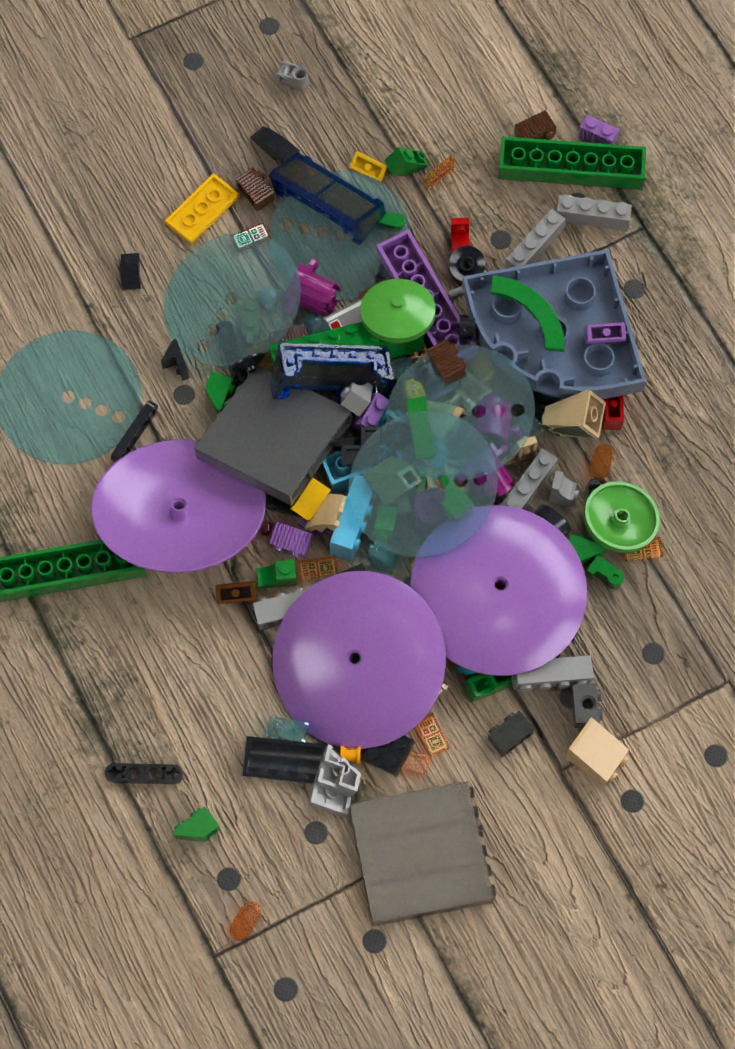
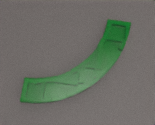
(536, 306)

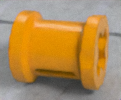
(351, 754)

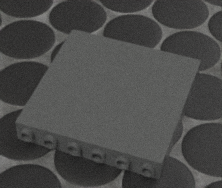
(272, 440)

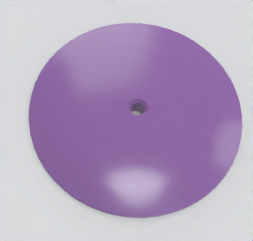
(174, 510)
(510, 627)
(397, 667)

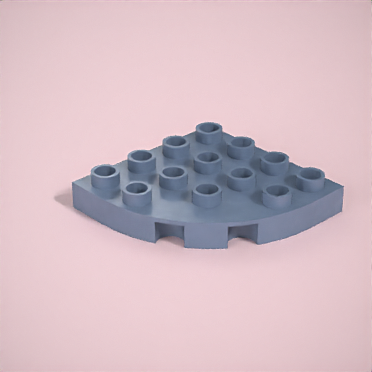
(581, 293)

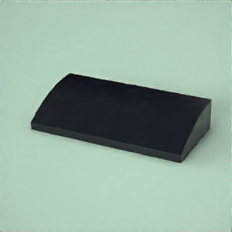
(282, 759)

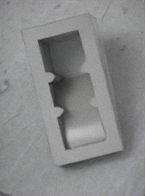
(356, 397)
(563, 490)

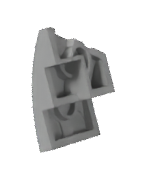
(334, 784)

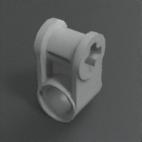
(290, 75)

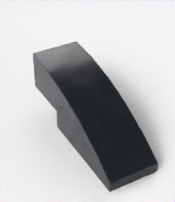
(274, 144)

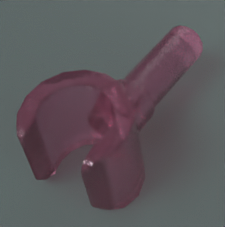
(266, 528)

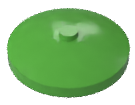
(397, 310)
(621, 517)

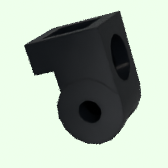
(467, 327)

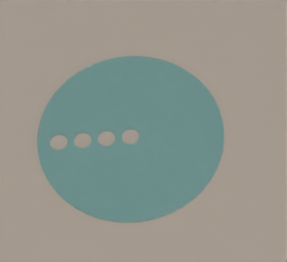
(339, 261)
(238, 264)
(61, 362)
(488, 382)
(431, 519)

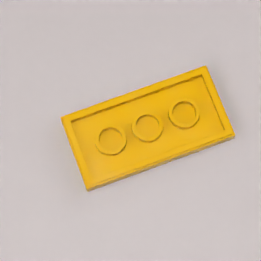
(202, 208)

